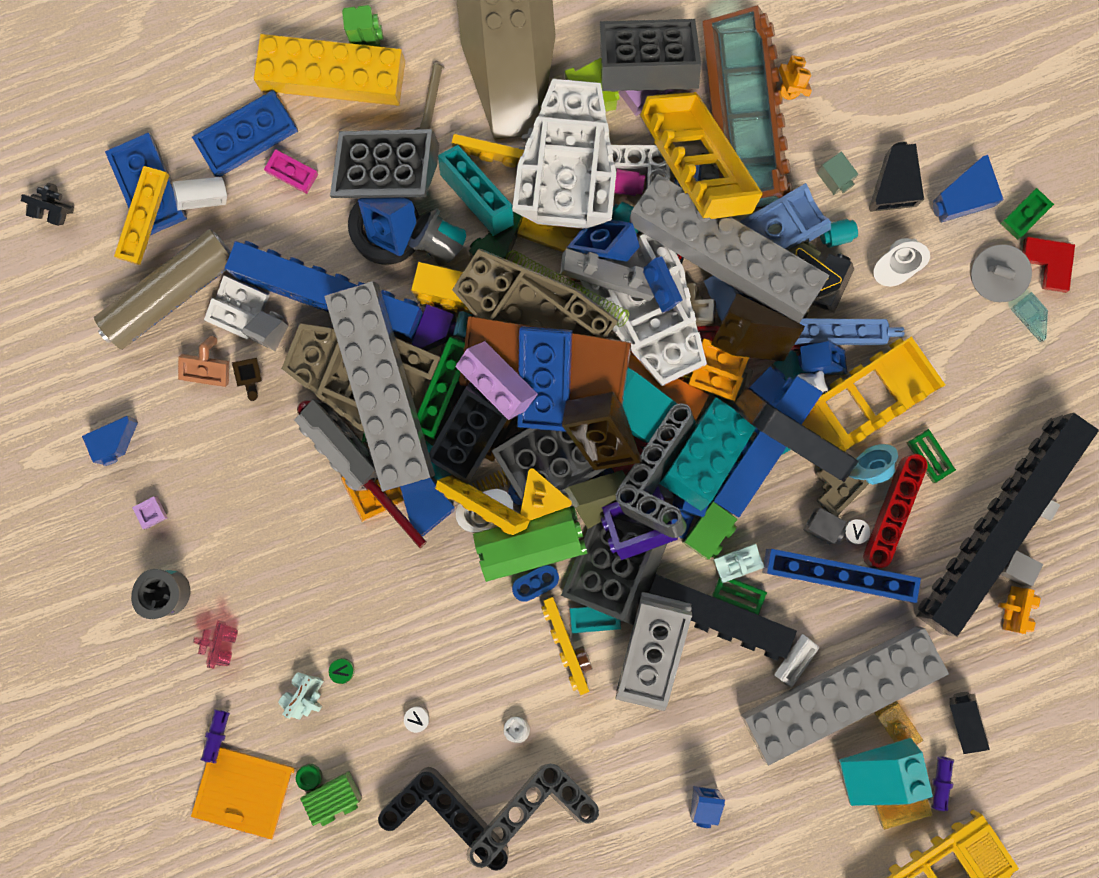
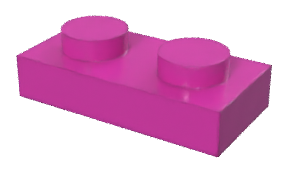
(291, 171)

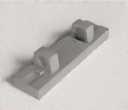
(605, 274)

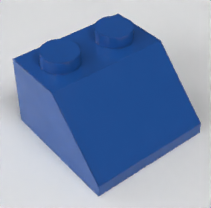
(388, 222)
(608, 240)

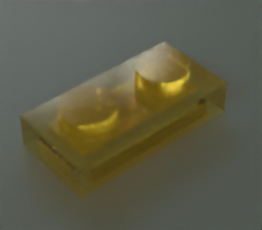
(897, 723)
(896, 815)

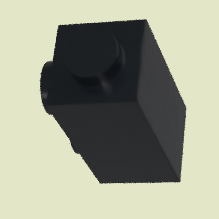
(830, 297)
(969, 723)

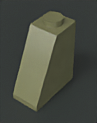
(593, 495)

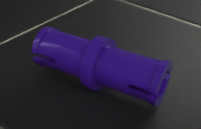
(215, 736)
(942, 783)

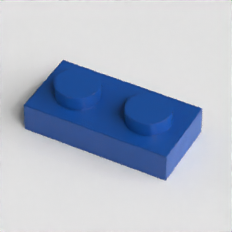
(662, 284)

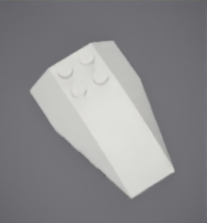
(568, 160)
(661, 341)

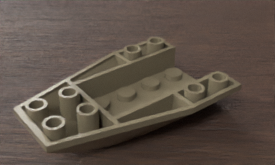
(517, 295)

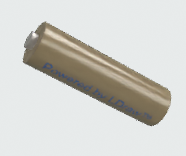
(163, 290)

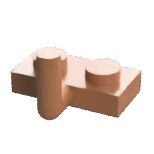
(202, 368)

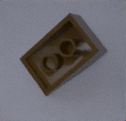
(756, 331)
(601, 431)

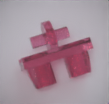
(216, 655)

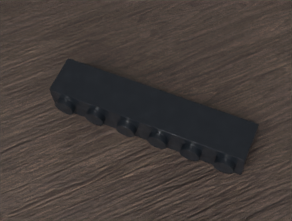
(729, 619)

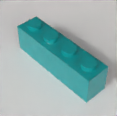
(476, 190)

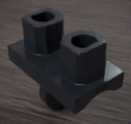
(37, 204)

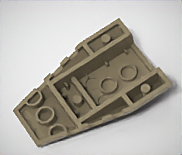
(509, 59)
(319, 366)

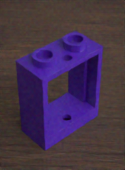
(635, 545)

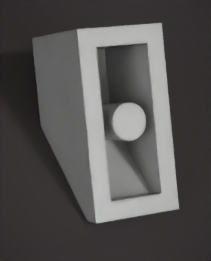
(266, 329)

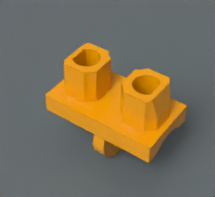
(795, 78)
(1018, 609)

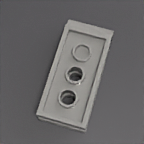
(650, 673)

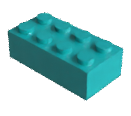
(708, 455)

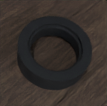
(372, 253)

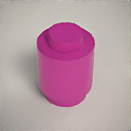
(629, 182)

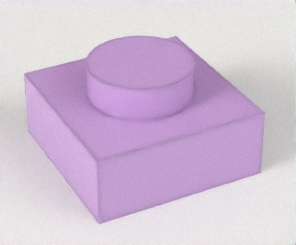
(149, 512)

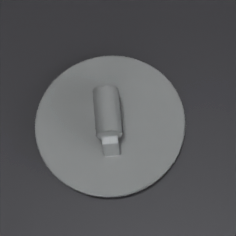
(1001, 273)

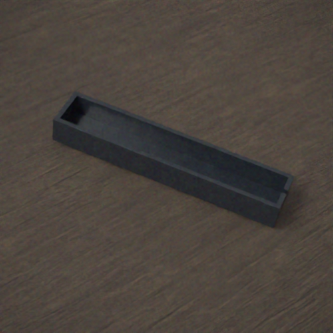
(1006, 523)

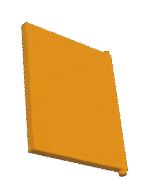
(243, 793)

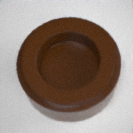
(583, 659)

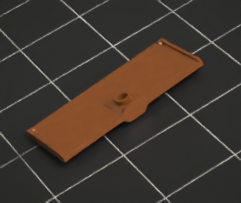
(596, 362)

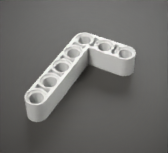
(645, 166)

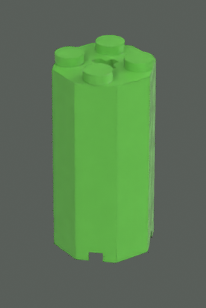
(542, 543)

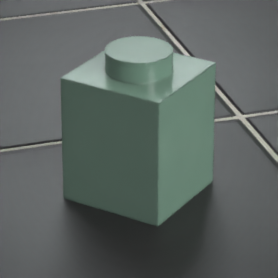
(838, 174)

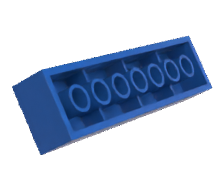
(310, 285)

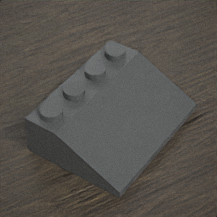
(649, 55)
(384, 163)
(547, 452)
(605, 580)

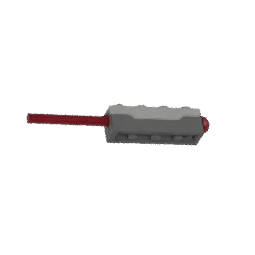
(347, 456)

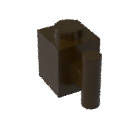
(248, 373)

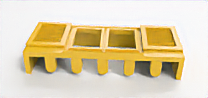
(687, 119)
(905, 375)
(974, 847)

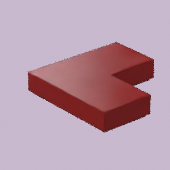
(1056, 258)

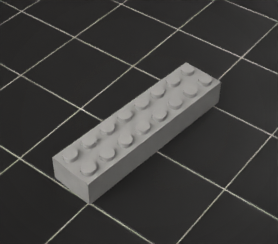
(728, 250)
(379, 385)
(844, 694)

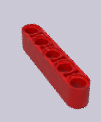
(903, 502)

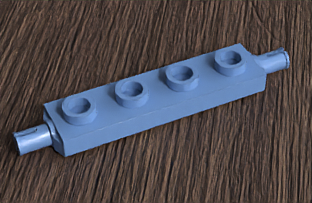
(847, 331)

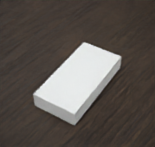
(796, 661)

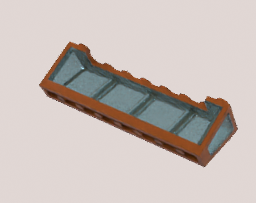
(747, 96)

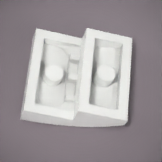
(235, 305)

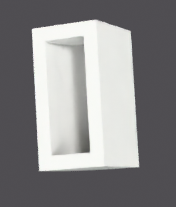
(199, 193)

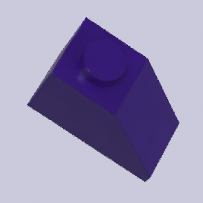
(434, 328)

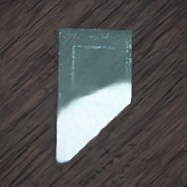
(1032, 315)

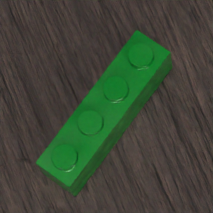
(442, 390)

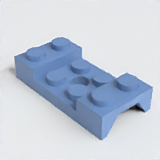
(795, 214)

